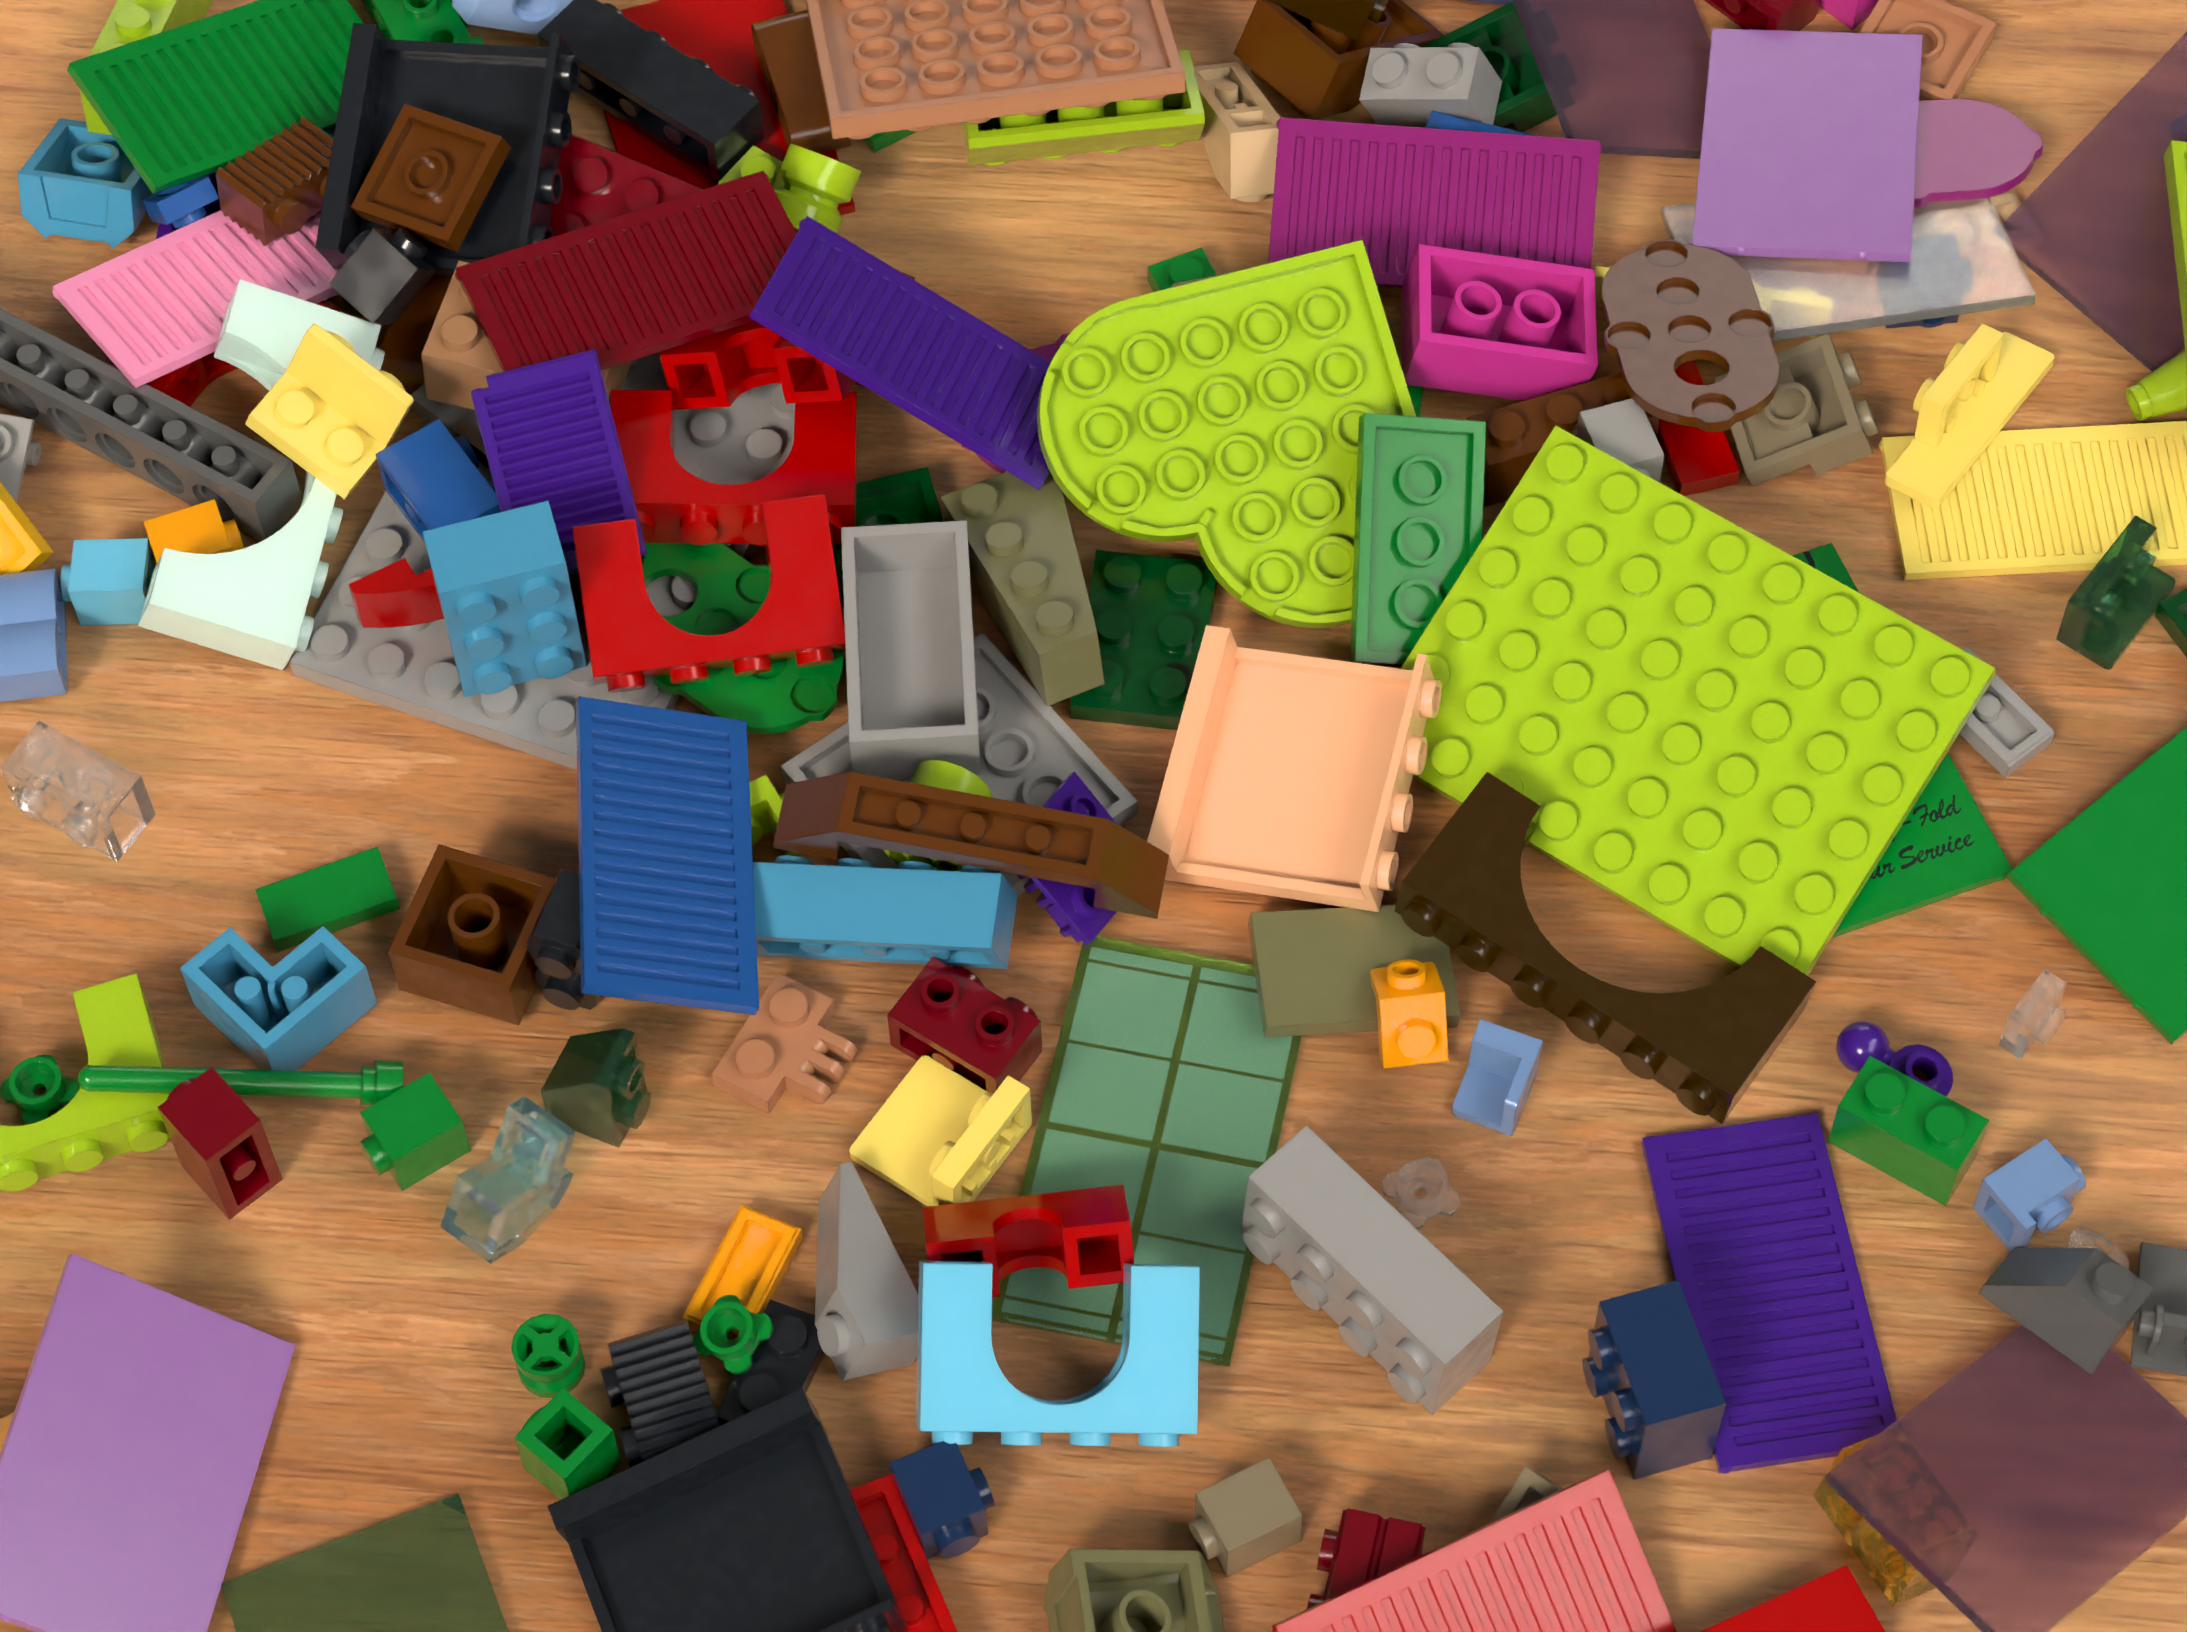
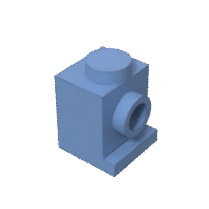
(2029, 1194)

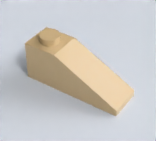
(1238, 131)

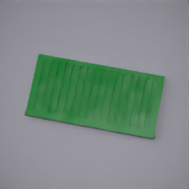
(219, 85)

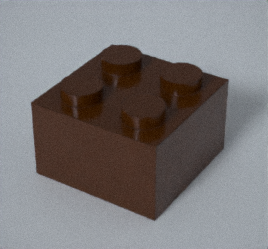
(471, 934)

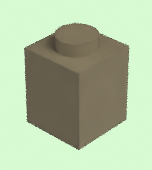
(1246, 1518)

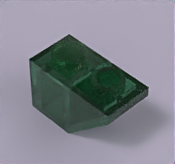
(599, 1085)

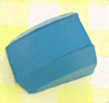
(81, 186)

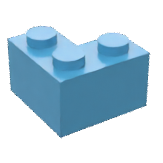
(280, 1011)

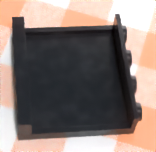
(489, 87)
(732, 1535)

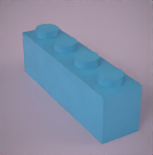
(883, 912)

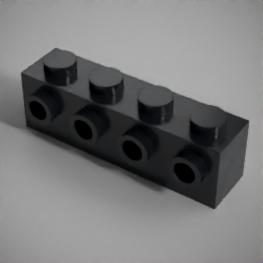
(658, 87)

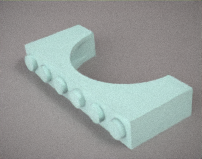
(258, 595)

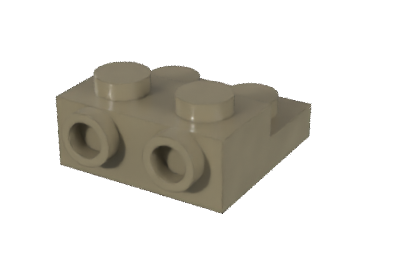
(1809, 417)

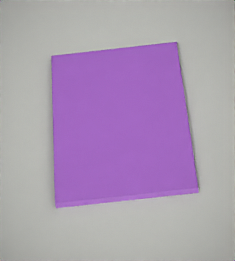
(1809, 145)
(131, 1457)

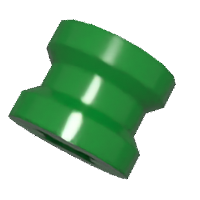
(548, 1339)

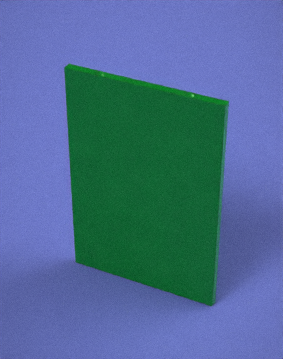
(2121, 886)

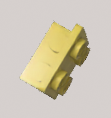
(331, 411)
(943, 1134)

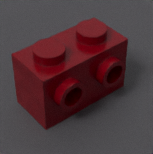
(965, 1026)

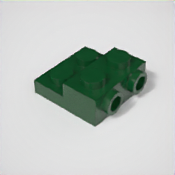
(1506, 47)

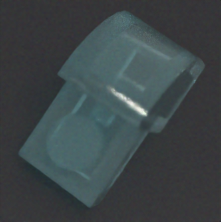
(516, 1188)

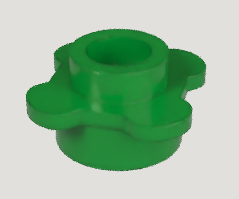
(31, 1075)
(721, 1318)

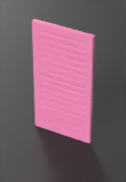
(172, 294)

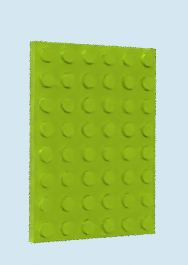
(1686, 706)

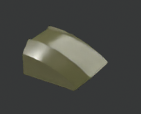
(1132, 1592)

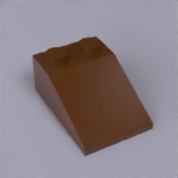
(1316, 64)

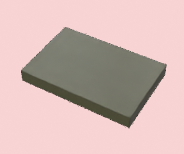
(1319, 962)

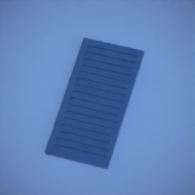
(665, 857)

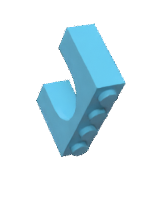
(1144, 1393)

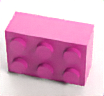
(1497, 324)

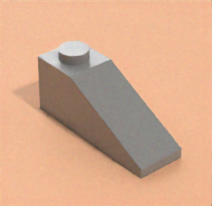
(862, 1289)

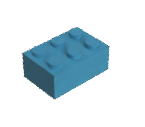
(506, 598)

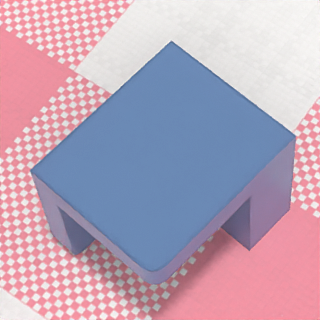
(1497, 1077)

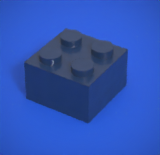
(1654, 1380)

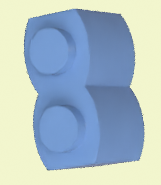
(32, 636)

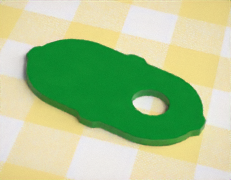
(727, 598)

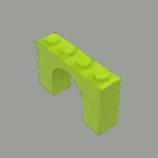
(94, 1124)

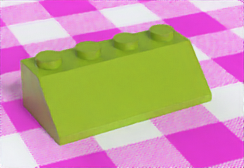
(1085, 129)

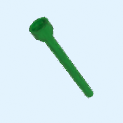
(368, 1085)

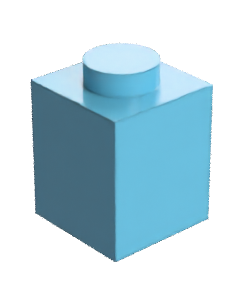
(108, 580)

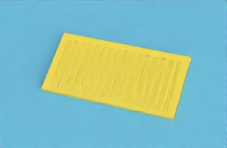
(2048, 502)

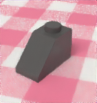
(2069, 1299)

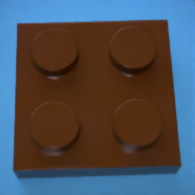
(431, 177)

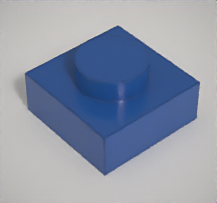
(181, 203)

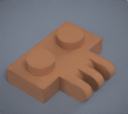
(784, 1048)

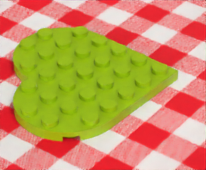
(1232, 423)

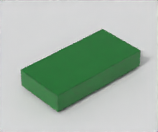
(328, 897)

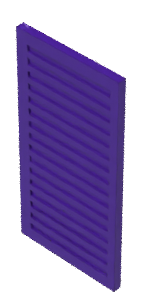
(909, 347)
(1771, 1288)

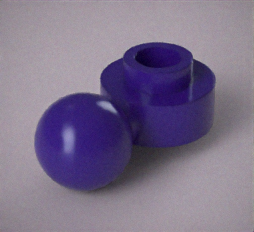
(1867, 1039)

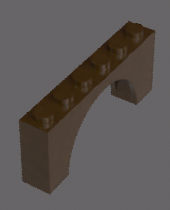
(1693, 1041)

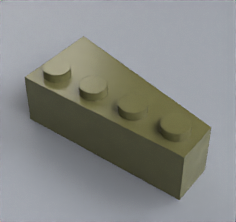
(1031, 580)

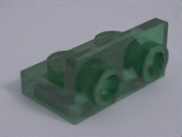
(2116, 598)

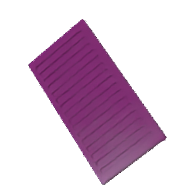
(1431, 189)

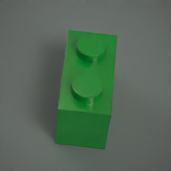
(1907, 1130)

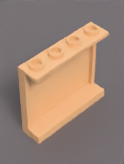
(1293, 773)

